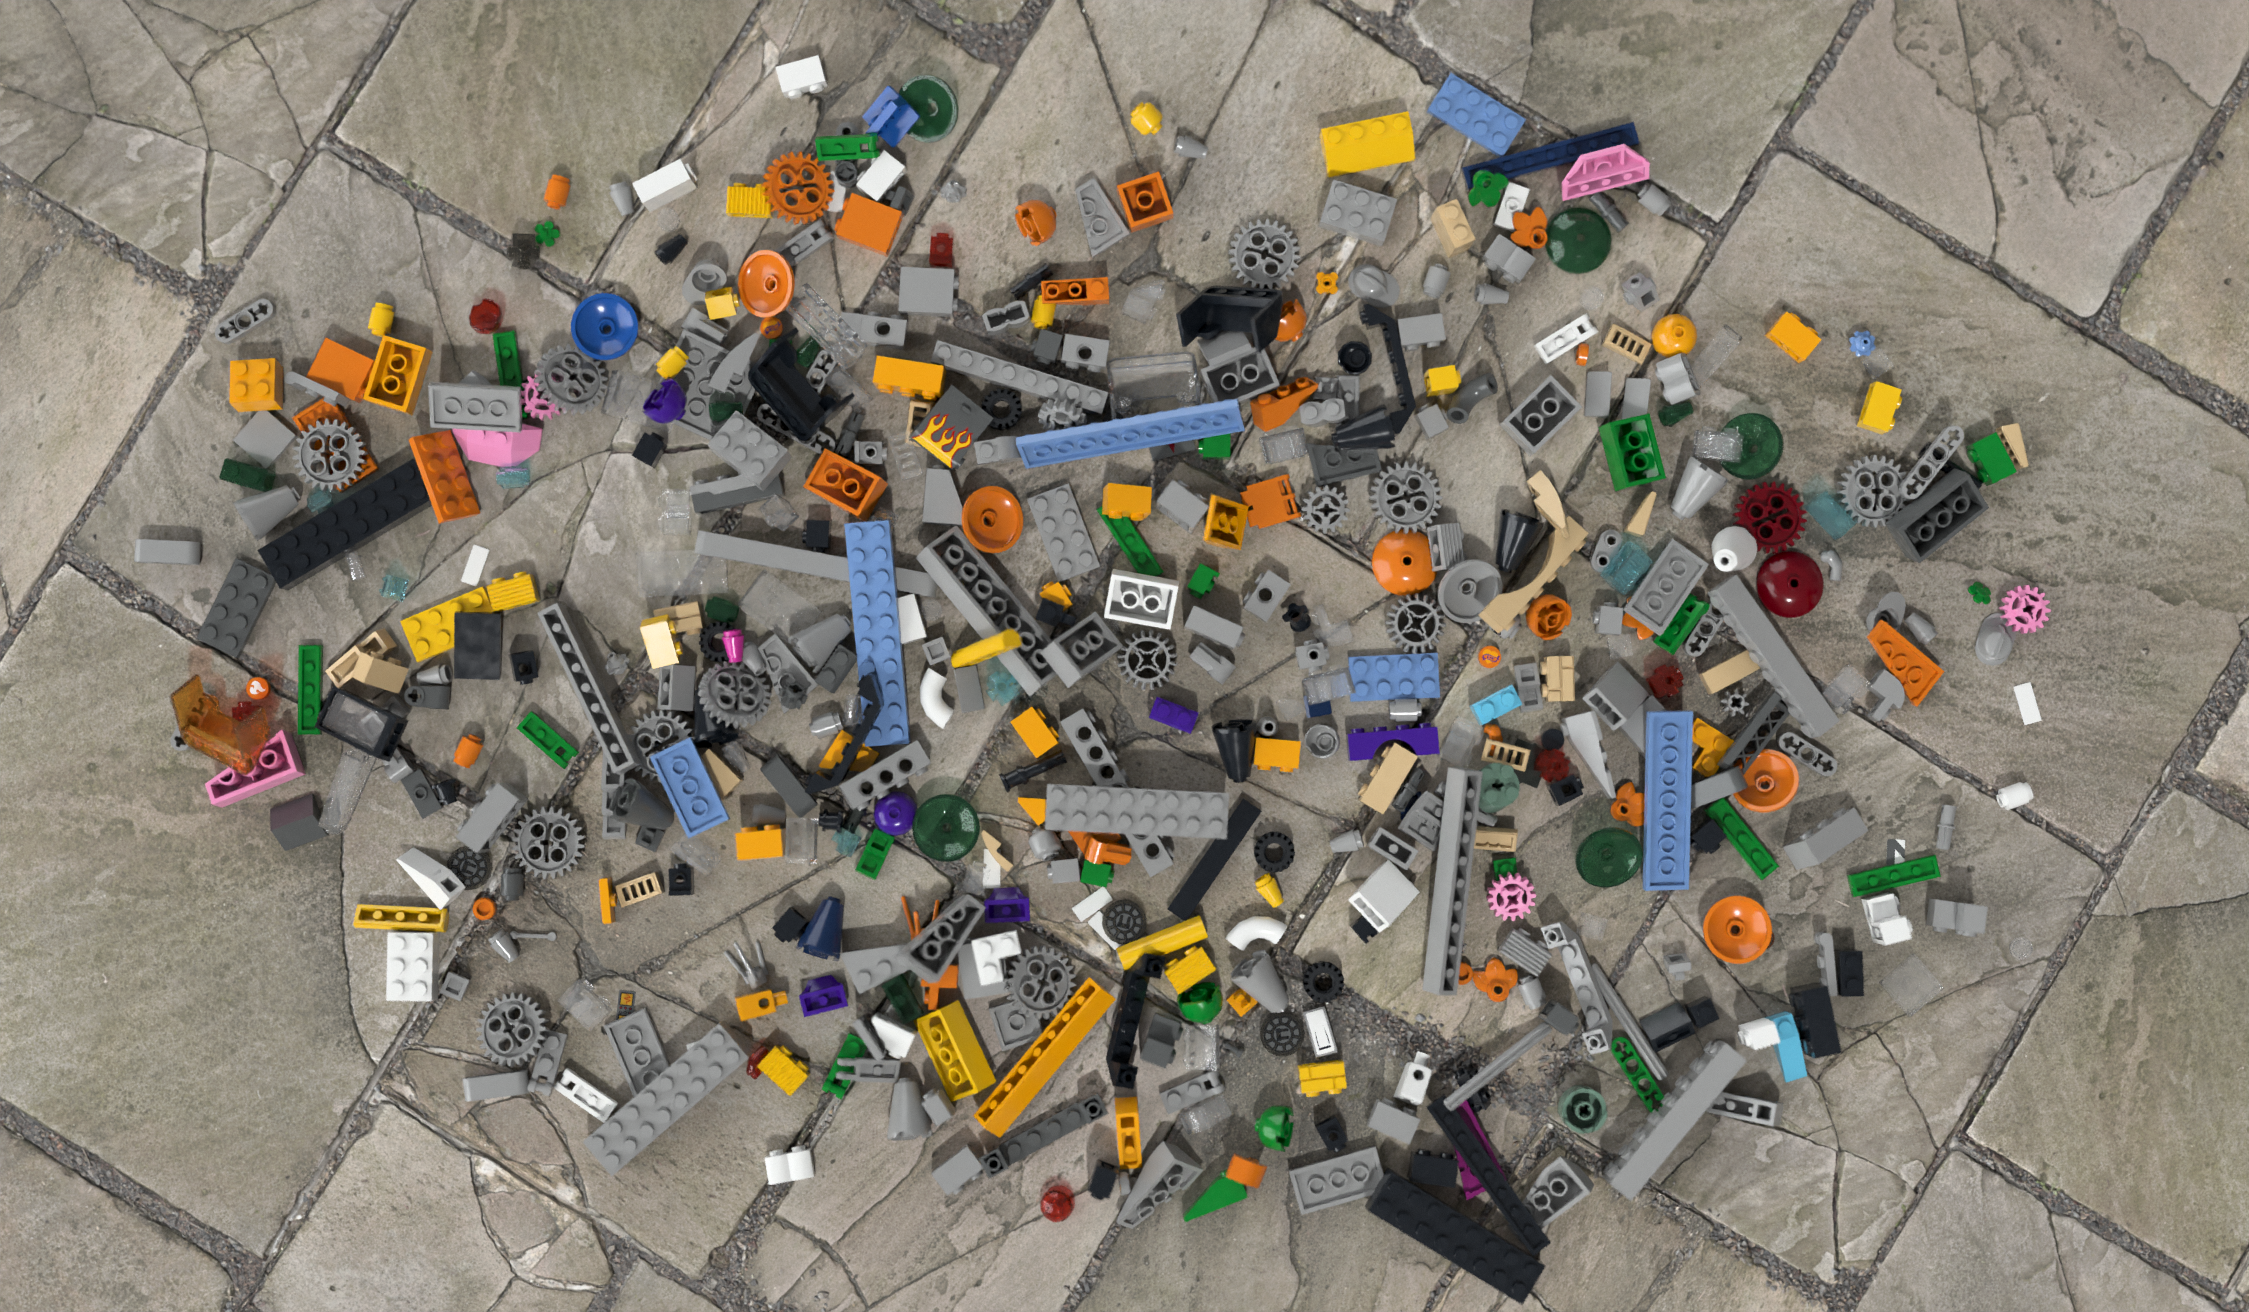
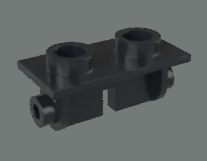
(1478, 1099)

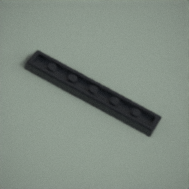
(1214, 861)

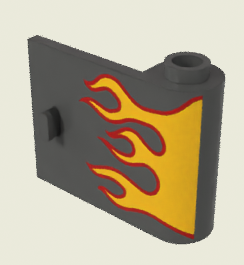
(948, 430)

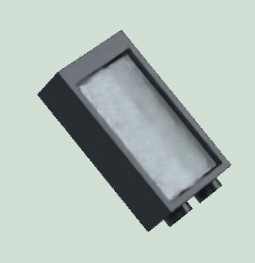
(361, 723)

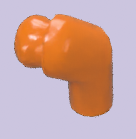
(1494, 733)

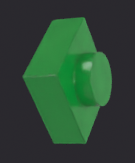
(1503, 866)

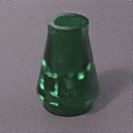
(807, 352)
(724, 410)
(1672, 414)

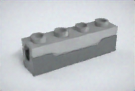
(730, 493)

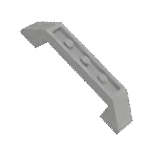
(1599, 1035)

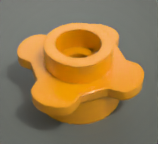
(1322, 278)

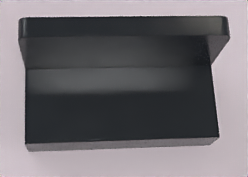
(1667, 1027)

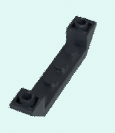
(1374, 318)
(869, 690)
(1128, 1018)

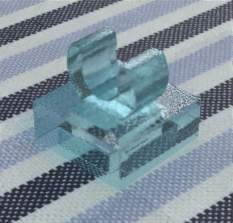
(320, 499)
(394, 587)
(846, 843)

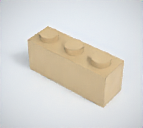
(1387, 777)

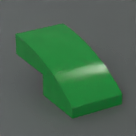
(875, 854)

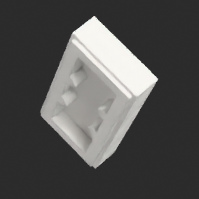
(1512, 202)

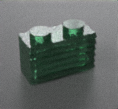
(247, 475)
(902, 999)

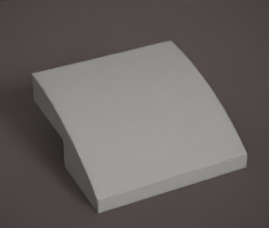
(1424, 821)

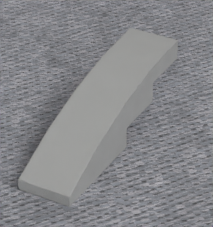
(610, 782)

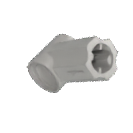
(701, 326)
(1217, 666)
(398, 766)

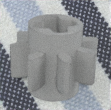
(1728, 700)

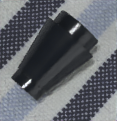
(670, 249)

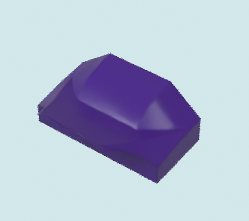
(1006, 906)
(822, 996)

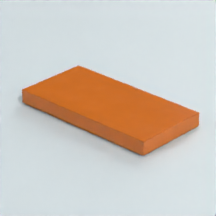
(322, 411)

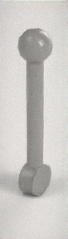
(551, 936)

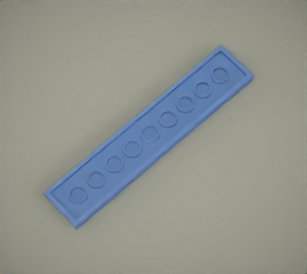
(1130, 433)
(878, 626)

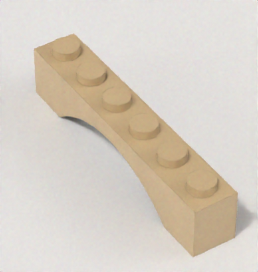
(1504, 607)

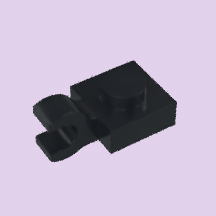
(1051, 613)

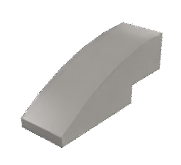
(733, 363)

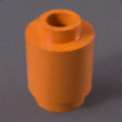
(557, 192)
(468, 750)

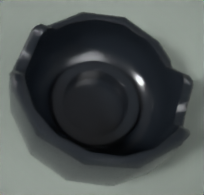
(1355, 357)

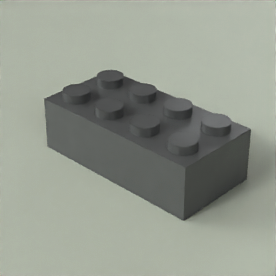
(1937, 515)

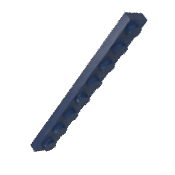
(1553, 154)

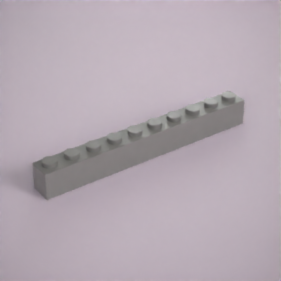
(1452, 881)

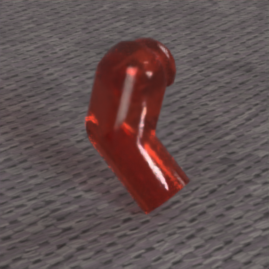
(754, 1060)

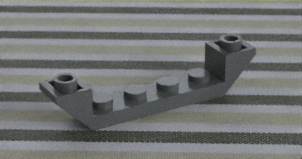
(1042, 1134)

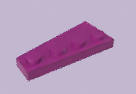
(1469, 1181)

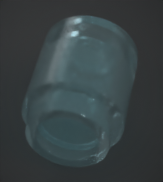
(513, 477)

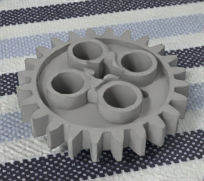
(1271, 235)
(559, 392)
(350, 452)
(1399, 478)
(1854, 491)
(754, 695)
(653, 727)
(569, 844)
(1022, 975)
(529, 1018)

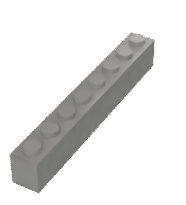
(1018, 378)
(1773, 657)
(589, 688)

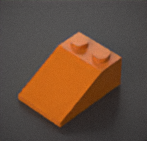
(845, 485)

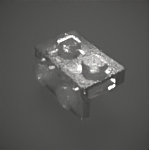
(1201, 1047)

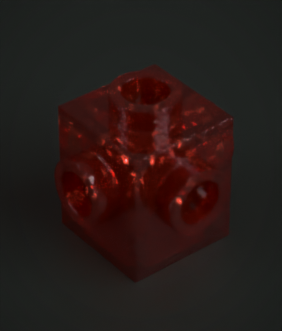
(1658, 684)
(1545, 762)

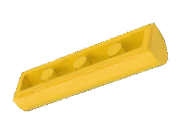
(986, 649)
(401, 918)
(1163, 941)

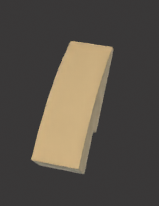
(1548, 502)
(343, 668)
(1728, 672)

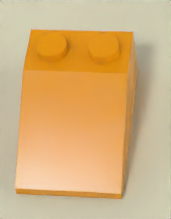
(1225, 523)

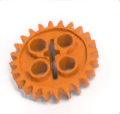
(802, 206)

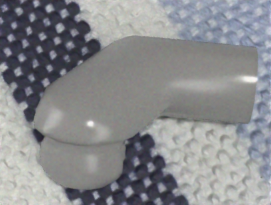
(1835, 564)

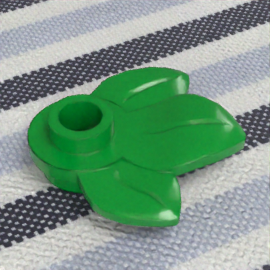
(1487, 188)

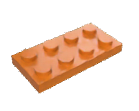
(444, 476)

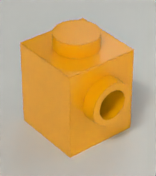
(1057, 594)

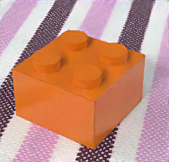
(1145, 202)

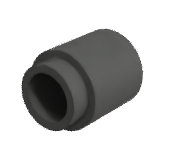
(512, 884)

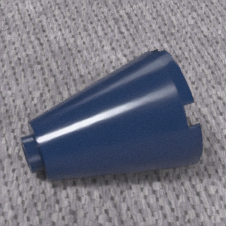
(824, 931)

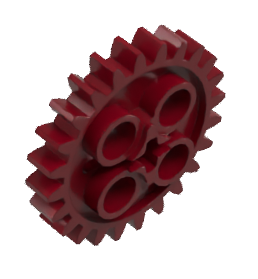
(1761, 499)

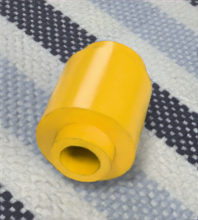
(1042, 314)
(381, 319)
(671, 363)

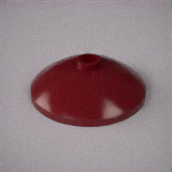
(1775, 589)

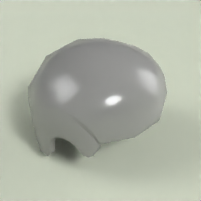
(1322, 741)

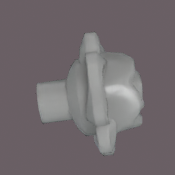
(953, 191)
(616, 663)

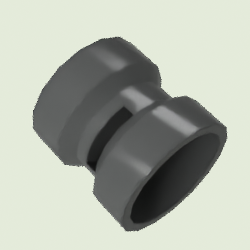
(845, 170)

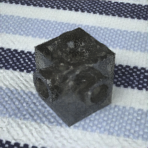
(523, 251)

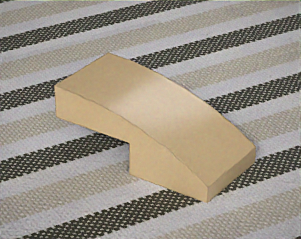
(992, 845)

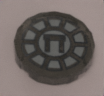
(470, 867)
(1124, 921)
(1282, 1034)

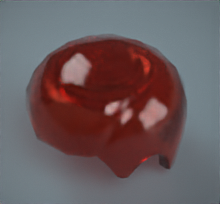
(486, 317)
(1057, 1203)

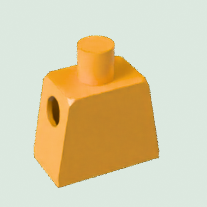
(749, 1007)

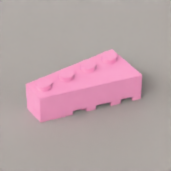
(276, 765)

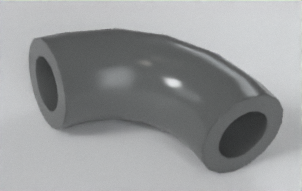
(1469, 396)

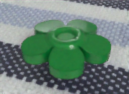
(546, 233)
(1980, 594)

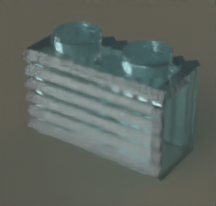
(1830, 515)
(1626, 568)

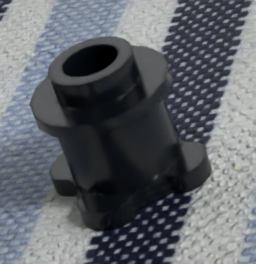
(1298, 618)
(446, 791)
(831, 820)

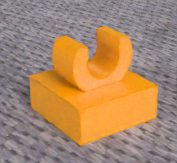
(1241, 1001)

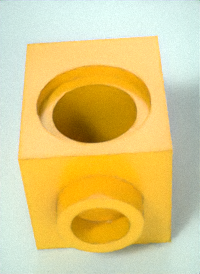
(721, 303)

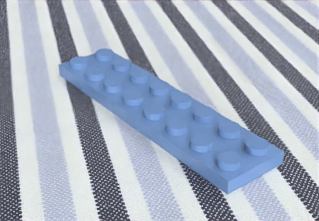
(1667, 800)

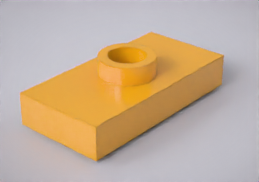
(608, 900)

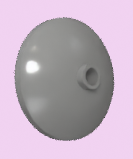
(1466, 603)

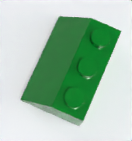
(1632, 452)

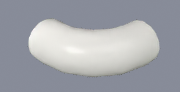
(932, 699)
(1255, 928)

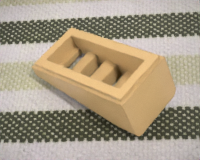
(1615, 329)
(912, 413)
(2013, 443)
(1639, 521)
(1523, 759)
(655, 880)

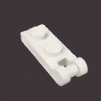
(1565, 339)
(586, 1095)

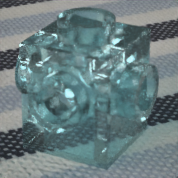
(1002, 696)

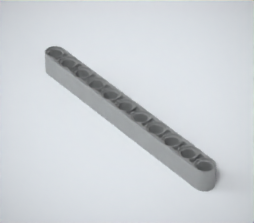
(801, 561)

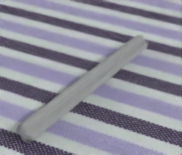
(1629, 1024)
(1497, 1066)

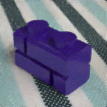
(1173, 715)

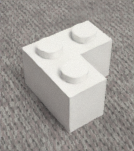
(1884, 919)
(989, 951)

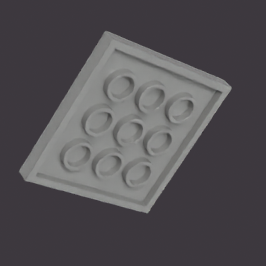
(694, 379)

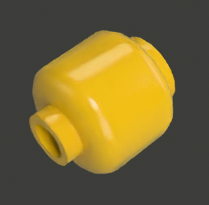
(1146, 118)

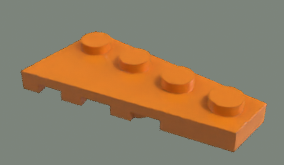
(1905, 662)

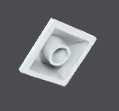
(894, 1035)

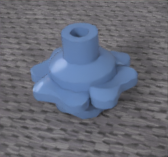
(1862, 343)

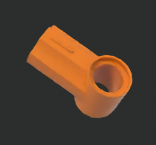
(1102, 850)

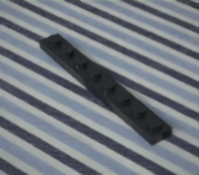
(1489, 1176)

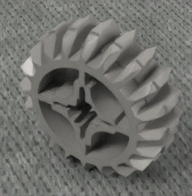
(1398, 634)
(1160, 646)

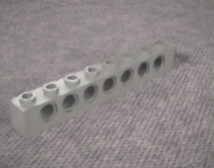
(1072, 725)

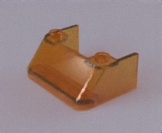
(215, 733)

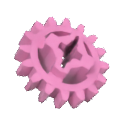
(536, 402)
(2021, 601)
(1511, 906)

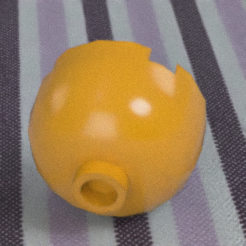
(1674, 335)

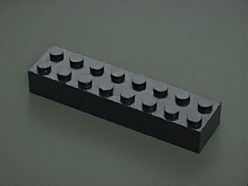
(346, 526)
(1455, 1236)

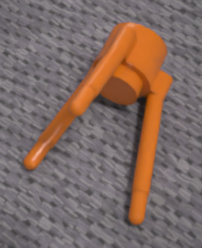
(914, 932)

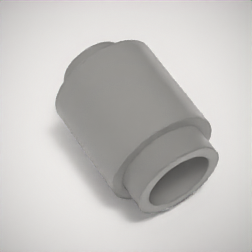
(1653, 199)
(1436, 281)
(1404, 710)
(826, 725)
(1532, 991)

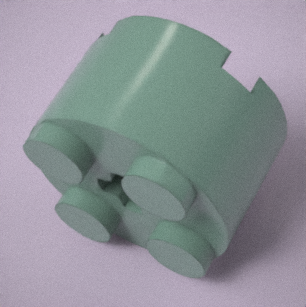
(1505, 787)
(1592, 1101)

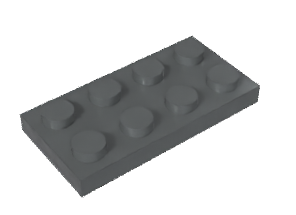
(237, 608)

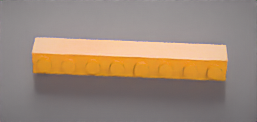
(1044, 1057)

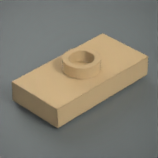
(1495, 838)

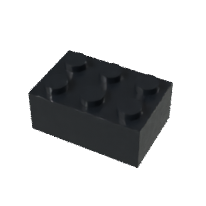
(1815, 1020)

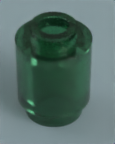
(722, 609)

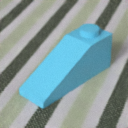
(1789, 1049)

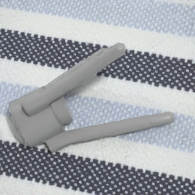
(754, 976)

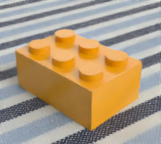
(397, 375)
(909, 378)

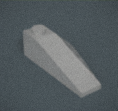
(1584, 736)
(1556, 1191)

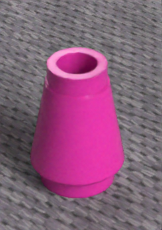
(734, 643)

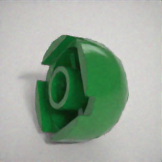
(1201, 1003)
(1274, 1127)

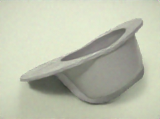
(704, 277)
(1374, 286)
(1890, 609)
(1994, 640)

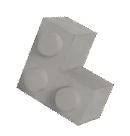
(1963, 917)

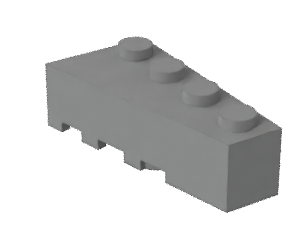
(939, 942)

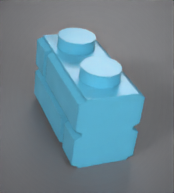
(1495, 705)

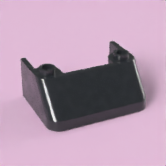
(1232, 310)
(790, 393)

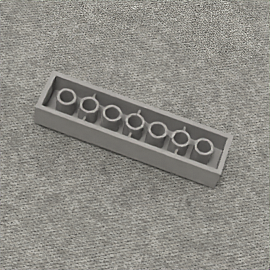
(988, 605)
(1136, 811)
(667, 1098)
(1674, 1119)

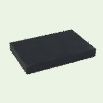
(477, 645)

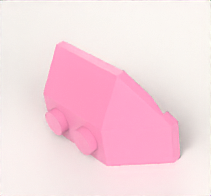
(1604, 171)
(499, 447)

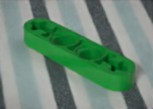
(1636, 1076)

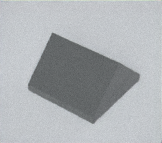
(297, 822)

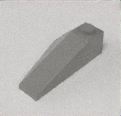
(1161, 1176)

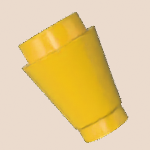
(1268, 888)

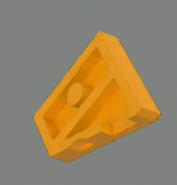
(863, 761)

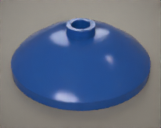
(592, 318)

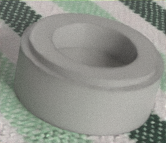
(1124, 1183)

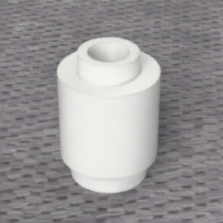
(2014, 795)

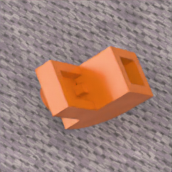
(948, 980)
(1246, 1170)

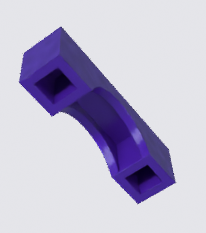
(1421, 740)

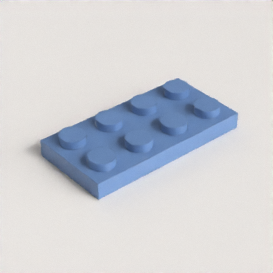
(1476, 115)
(1394, 677)
(689, 787)

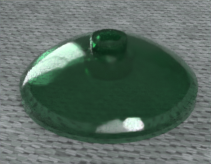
(920, 94)
(1569, 252)
(1758, 432)
(929, 831)
(1610, 866)

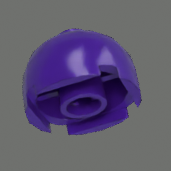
(667, 403)
(895, 813)

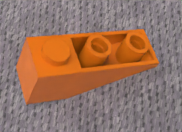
(1076, 291)
(1279, 405)

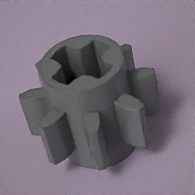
(793, 695)

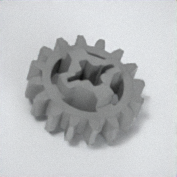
(1061, 415)
(1325, 518)

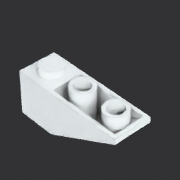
(432, 877)

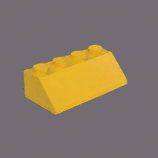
(1367, 144)
(954, 1051)

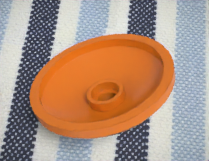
(758, 282)
(1002, 515)
(1389, 565)
(1769, 769)
(1753, 932)

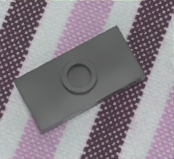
(421, 793)

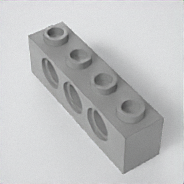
(913, 753)

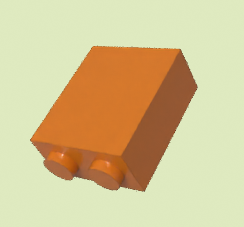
(868, 224)
(341, 370)

